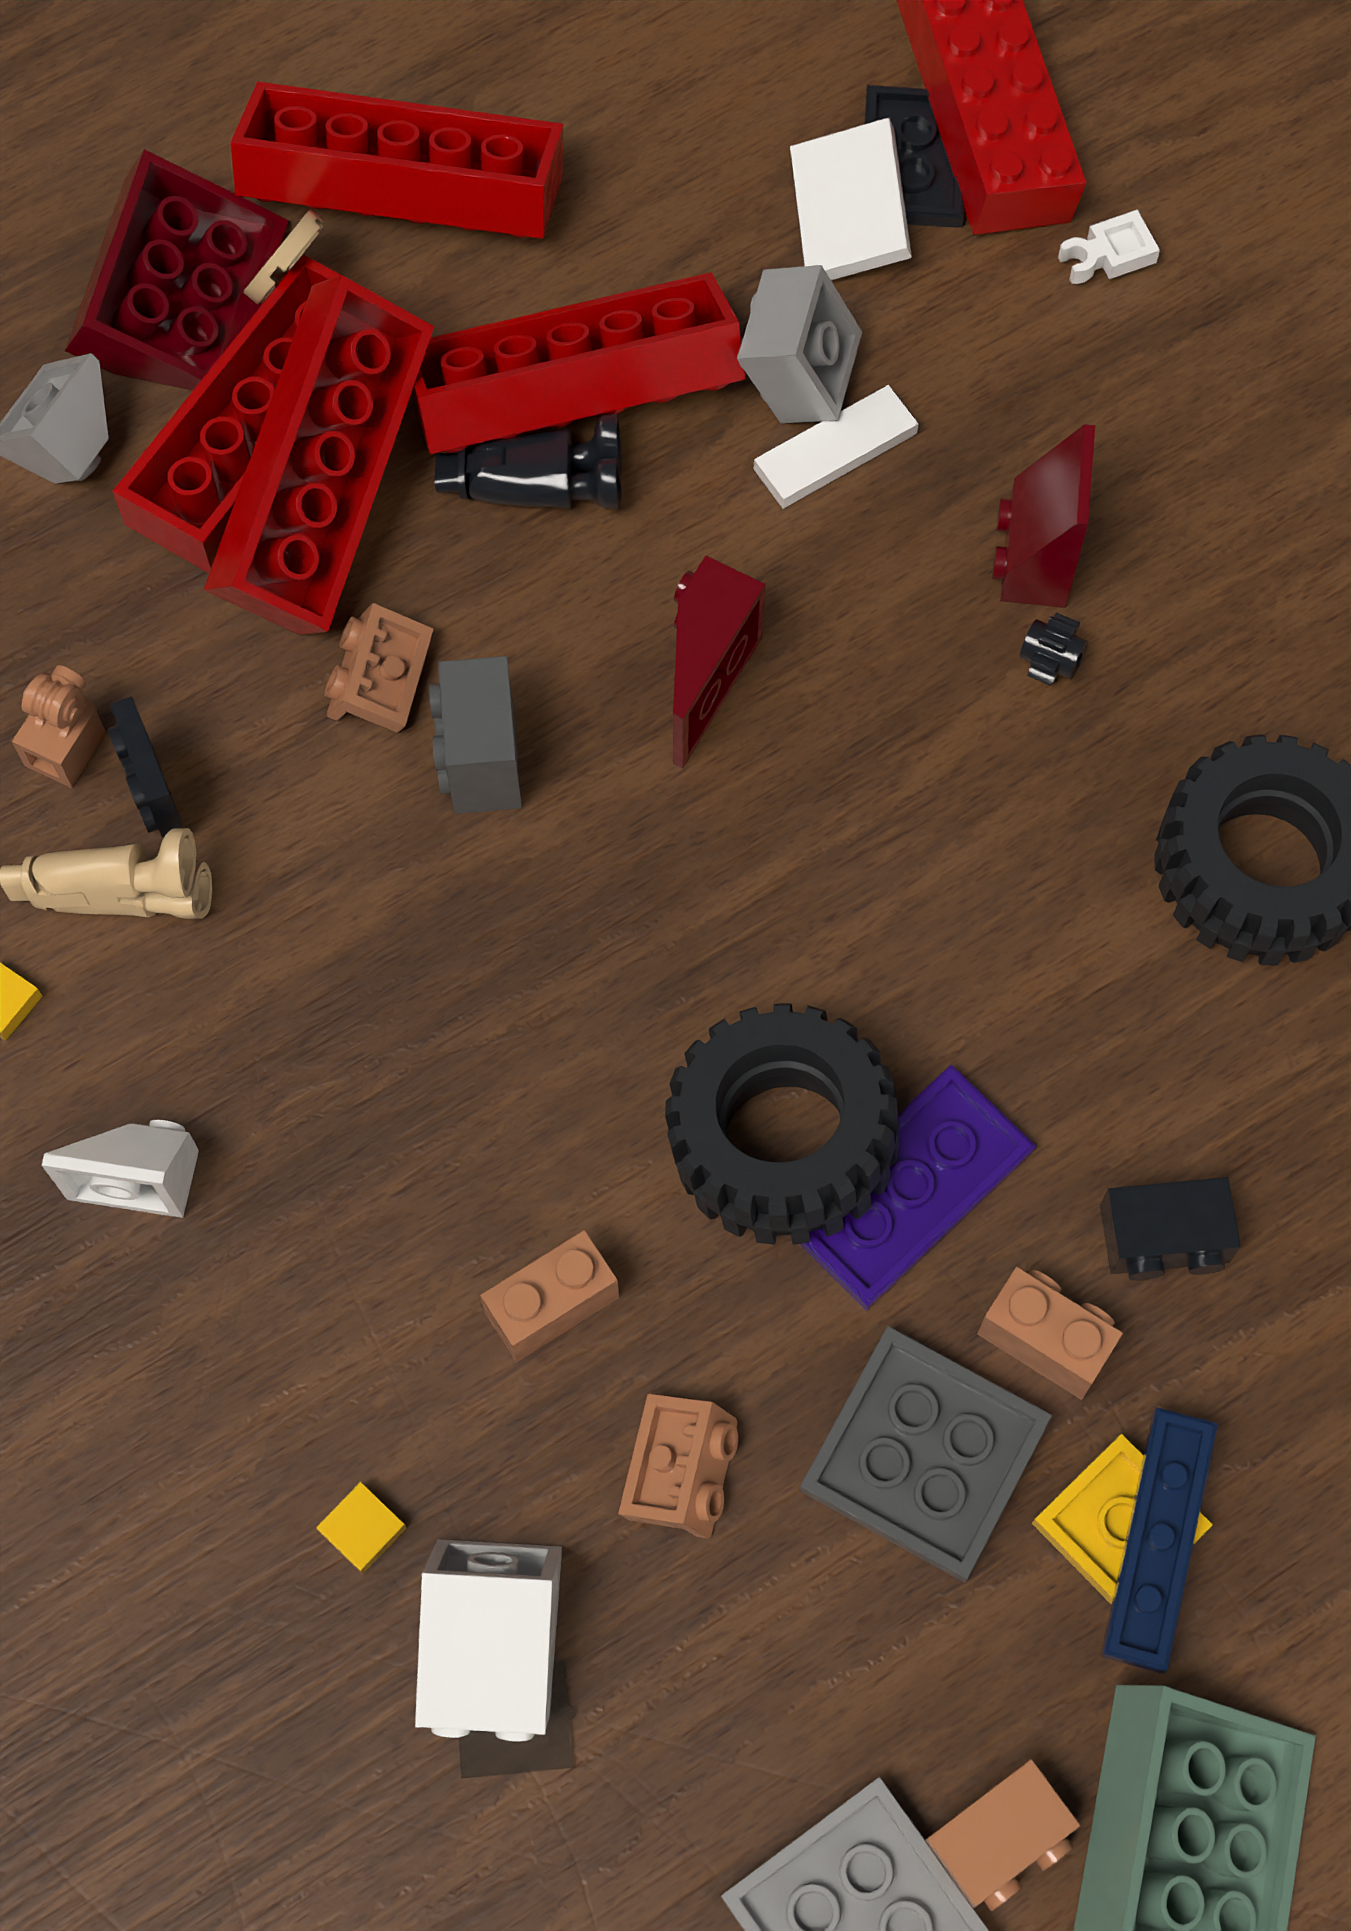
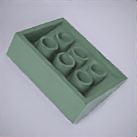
(1194, 1817)

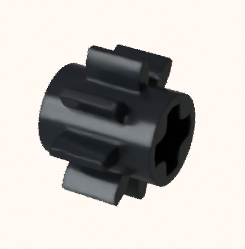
(1053, 649)

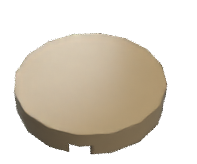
(284, 257)

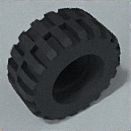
(1223, 901)
(769, 1054)

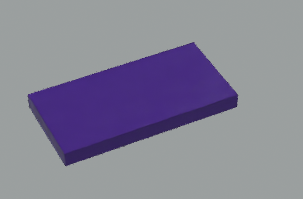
(947, 1163)

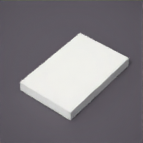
(851, 200)

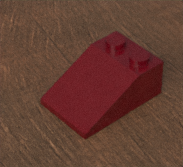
(1046, 524)
(715, 637)

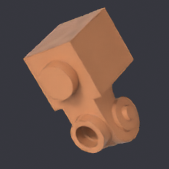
(60, 726)

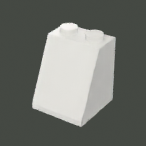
(487, 1638)

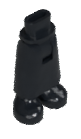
(538, 469)

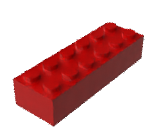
(995, 112)
(398, 159)
(576, 362)
(319, 457)
(195, 465)

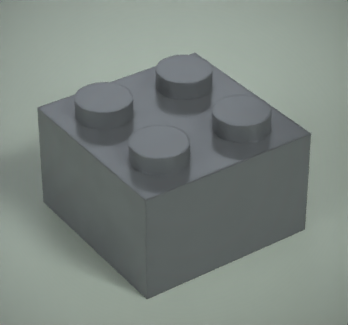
(475, 735)

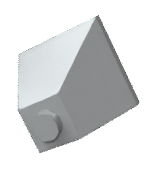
(58, 421)

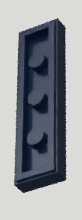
(1159, 1541)

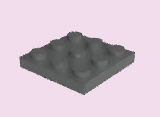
(925, 1454)

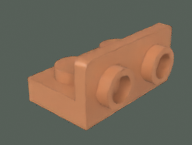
(378, 668)
(680, 1464)

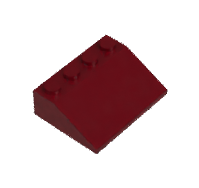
(173, 275)

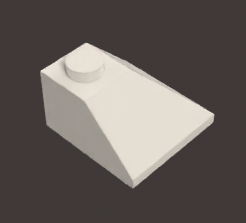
(128, 1168)

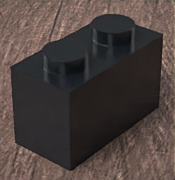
(1170, 1227)

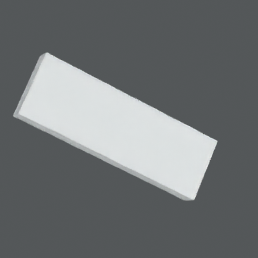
(835, 446)

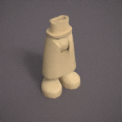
(116, 880)

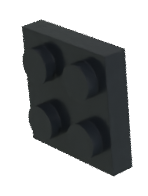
(142, 769)

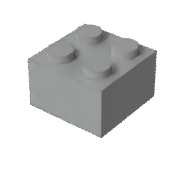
(800, 344)

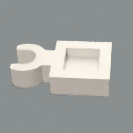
(1114, 245)

